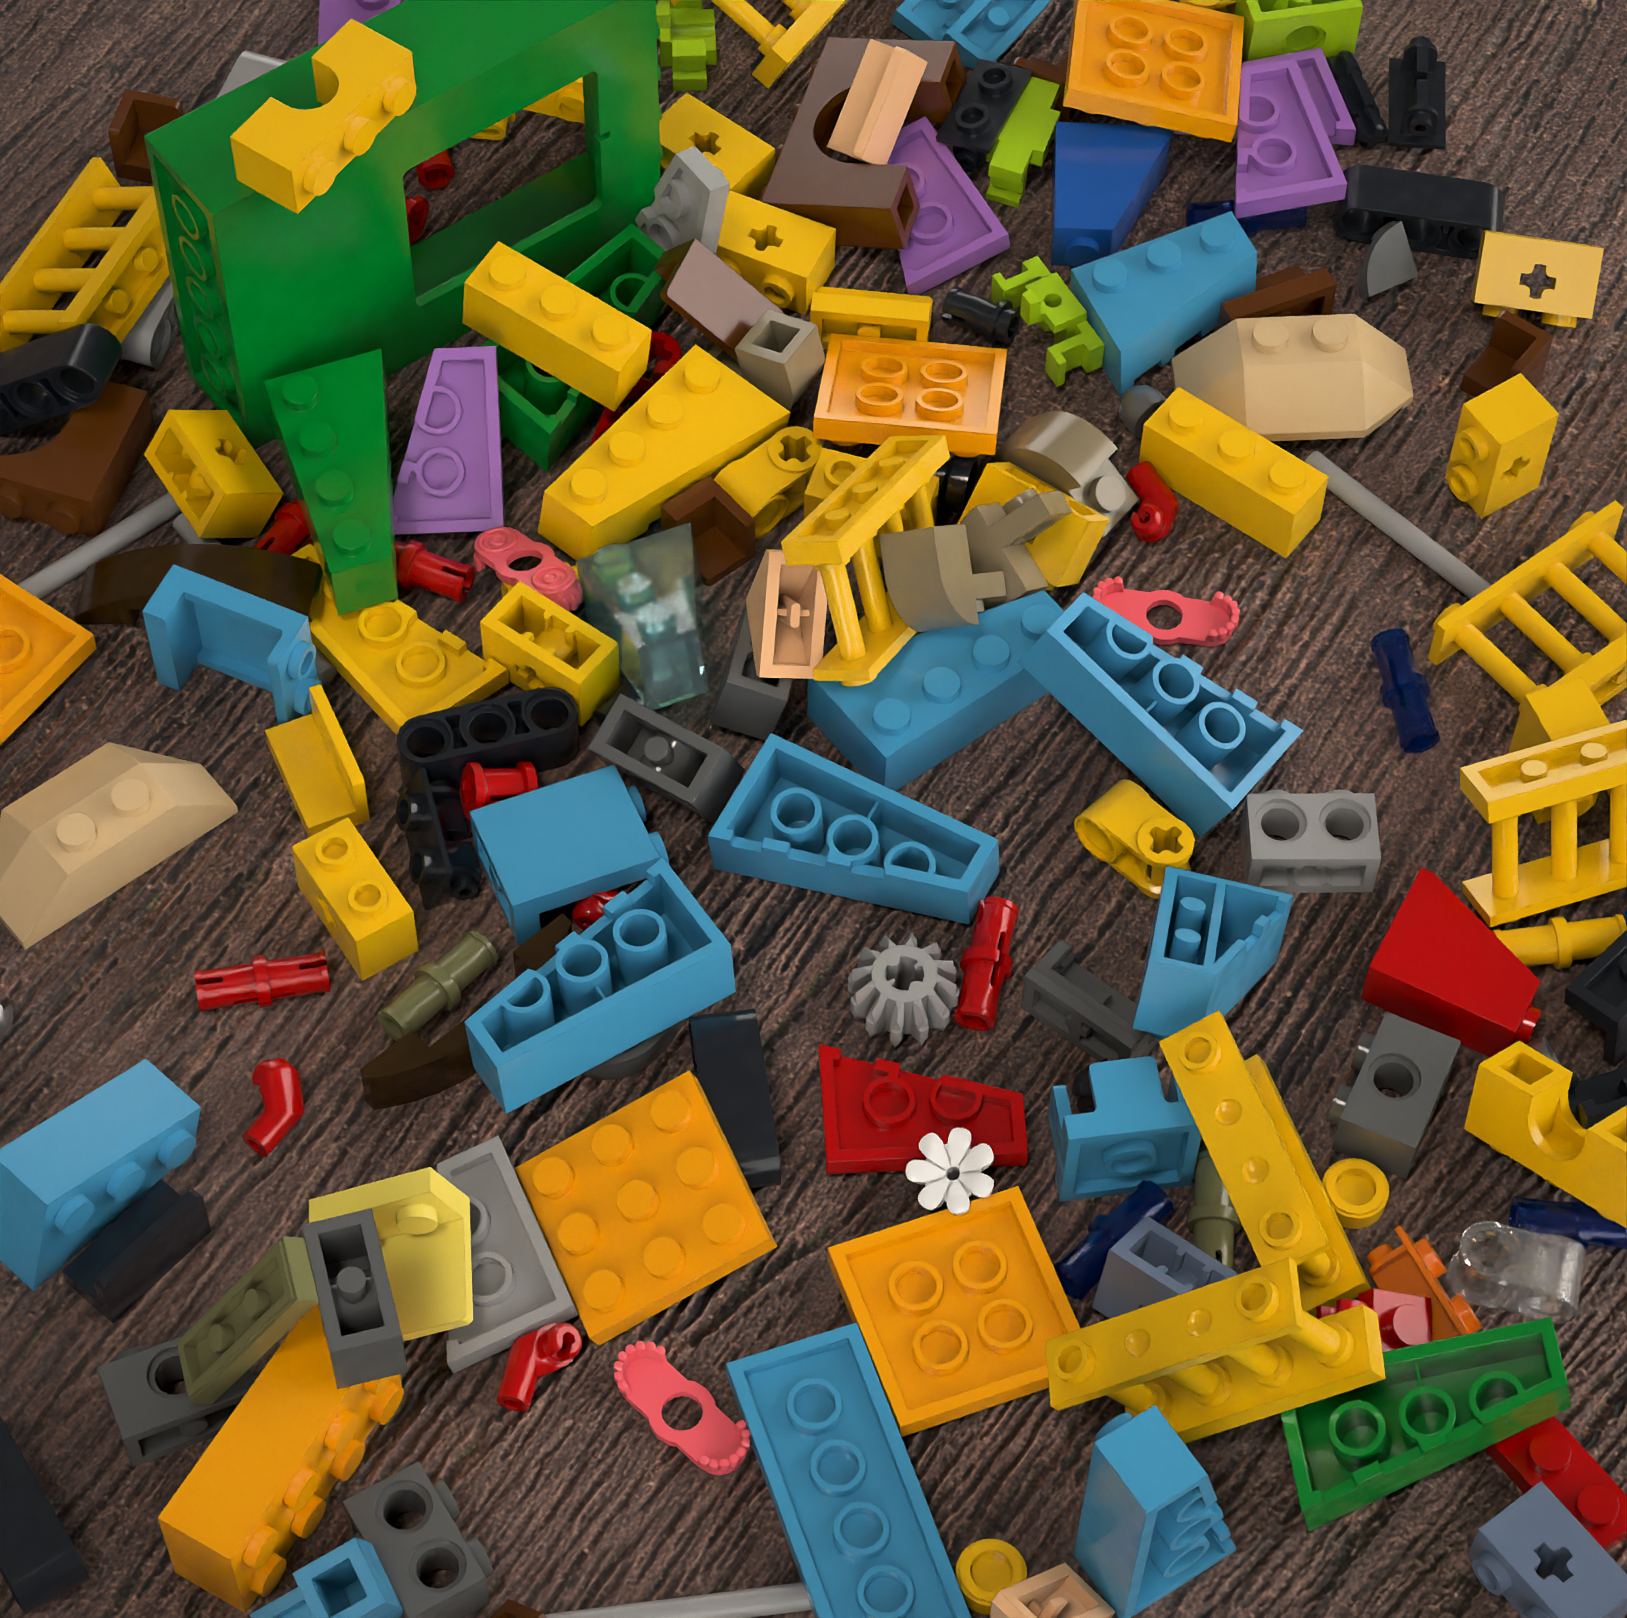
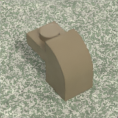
(777, 357)
(1072, 459)
(998, 539)
(933, 578)

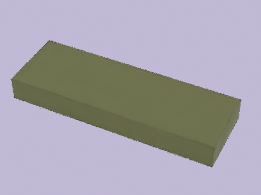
(247, 1320)

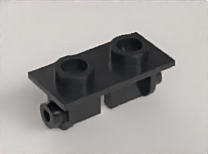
(1417, 97)
(982, 111)
(430, 817)

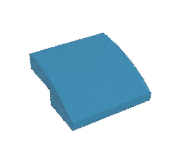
(977, 26)

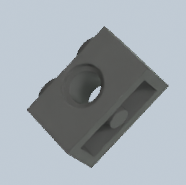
(667, 758)
(1383, 1127)
(355, 1298)
(155, 1421)

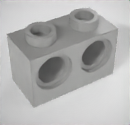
(1310, 856)

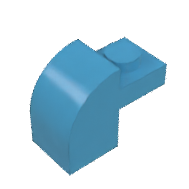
(339, 1585)

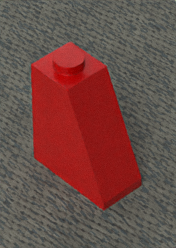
(1452, 972)

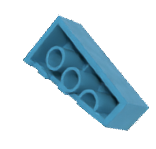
(935, 693)
(1157, 712)
(850, 837)
(603, 992)
(1146, 1514)

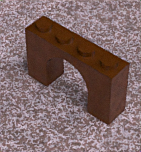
(861, 201)
(84, 468)

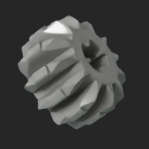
(923, 1004)

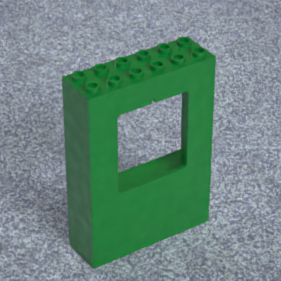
(296, 291)

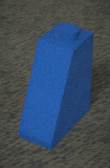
(1101, 186)

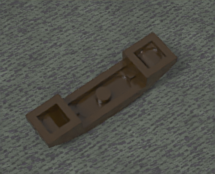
(126, 581)
(415, 1071)

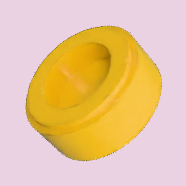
(1356, 1192)
(986, 1569)

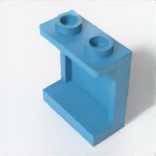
(233, 633)
(563, 845)

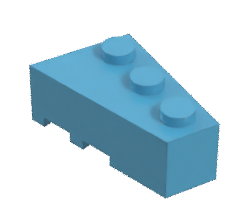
(1163, 293)
(1206, 948)
(89, 1167)

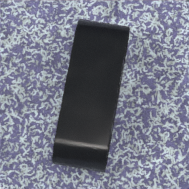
(1436, 211)
(55, 375)
(510, 720)
(734, 1079)
(34, 1547)

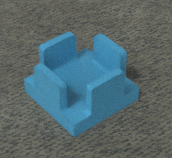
(1127, 1136)

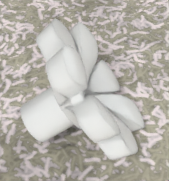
(946, 1163)

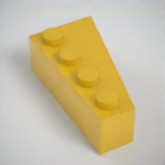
(662, 445)

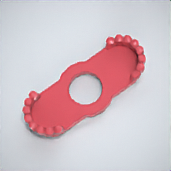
(551, 578)
(1202, 621)
(650, 1382)

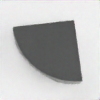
(1386, 261)

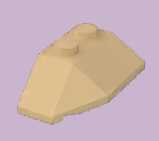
(1298, 376)
(98, 832)

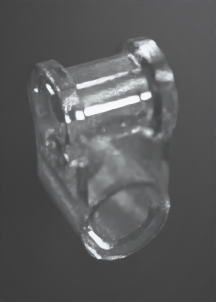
(1522, 1271)

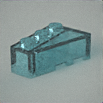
(652, 606)

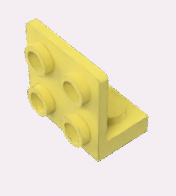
(423, 1245)

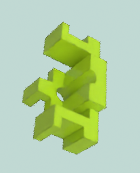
(687, 42)
(1023, 141)
(1054, 307)

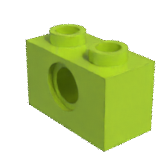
(1297, 26)

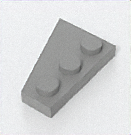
(686, 203)
(512, 1266)

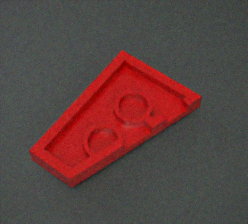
(881, 1113)

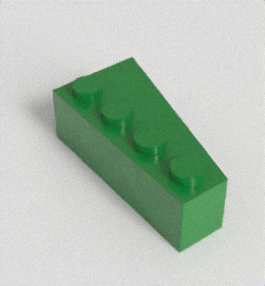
(539, 409)
(339, 461)
(1427, 1414)

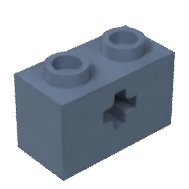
(1152, 1267)
(1543, 1538)

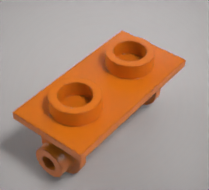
(1415, 1271)

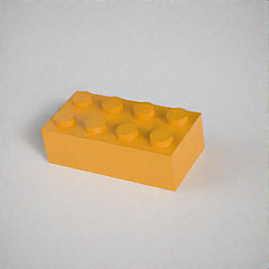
(272, 1469)

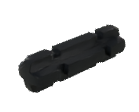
(1358, 100)

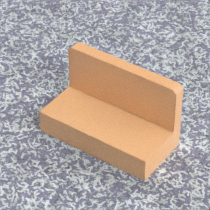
(877, 103)

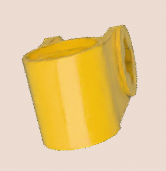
(772, 477)
(1135, 834)

